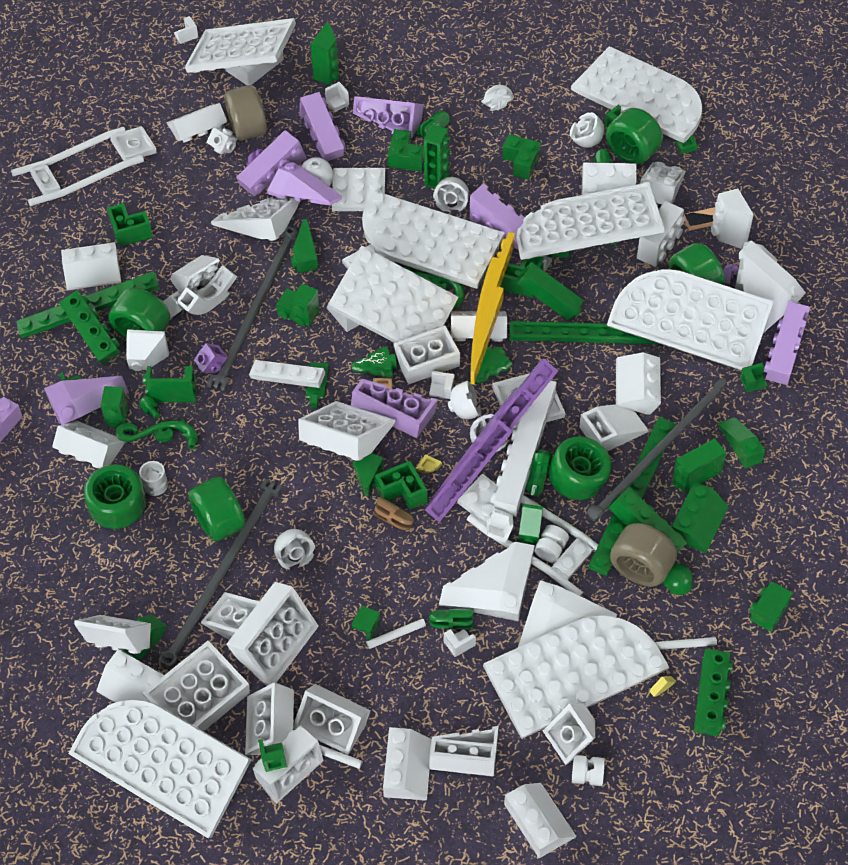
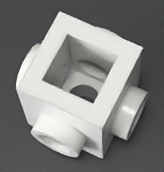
(222, 140)

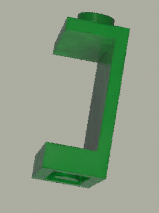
(171, 388)

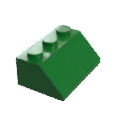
(324, 56)
(700, 517)

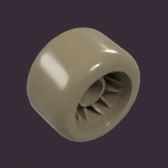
(245, 112)
(643, 554)

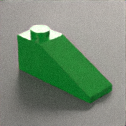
(304, 253)
(742, 442)

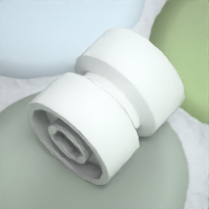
(153, 478)
(551, 543)
(588, 770)

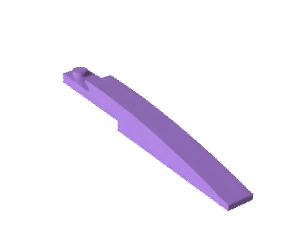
(490, 440)

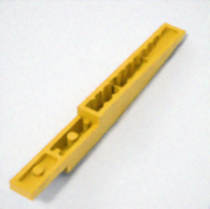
(490, 303)

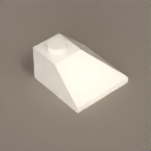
(145, 348)
(571, 731)

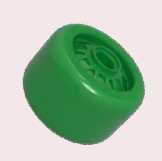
(634, 136)
(698, 261)
(138, 311)
(579, 468)
(115, 496)
(216, 509)

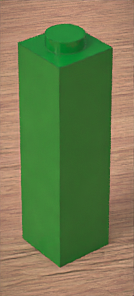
(550, 291)

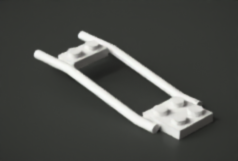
(130, 144)
(478, 502)

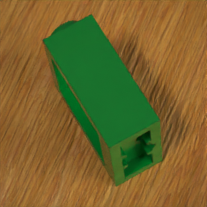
(698, 465)

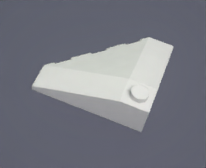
(261, 220)
(768, 280)
(494, 586)
(556, 608)

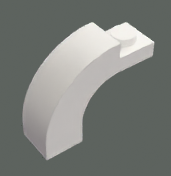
(208, 297)

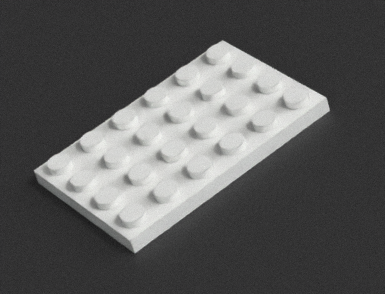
(240, 45)
(390, 298)

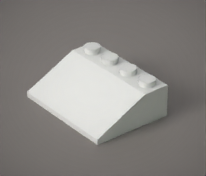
(344, 429)
(273, 633)
(199, 688)

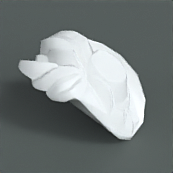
(497, 97)

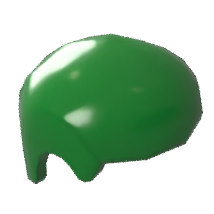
(679, 580)

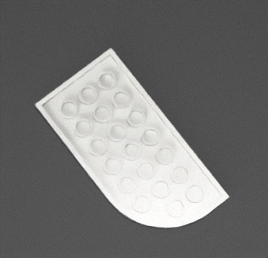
(635, 84)
(590, 221)
(429, 239)
(693, 316)
(572, 666)
(163, 761)

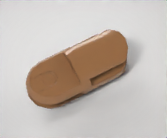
(393, 514)

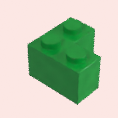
(403, 153)
(523, 154)
(129, 228)
(513, 272)
(299, 305)
(402, 481)

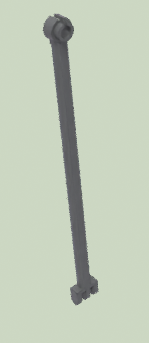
(221, 378)
(596, 512)
(218, 576)

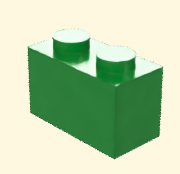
(114, 406)
(771, 606)

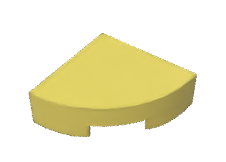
(428, 464)
(662, 685)

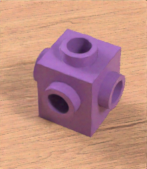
(210, 358)

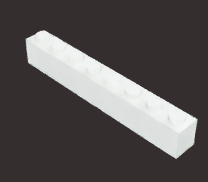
(520, 453)

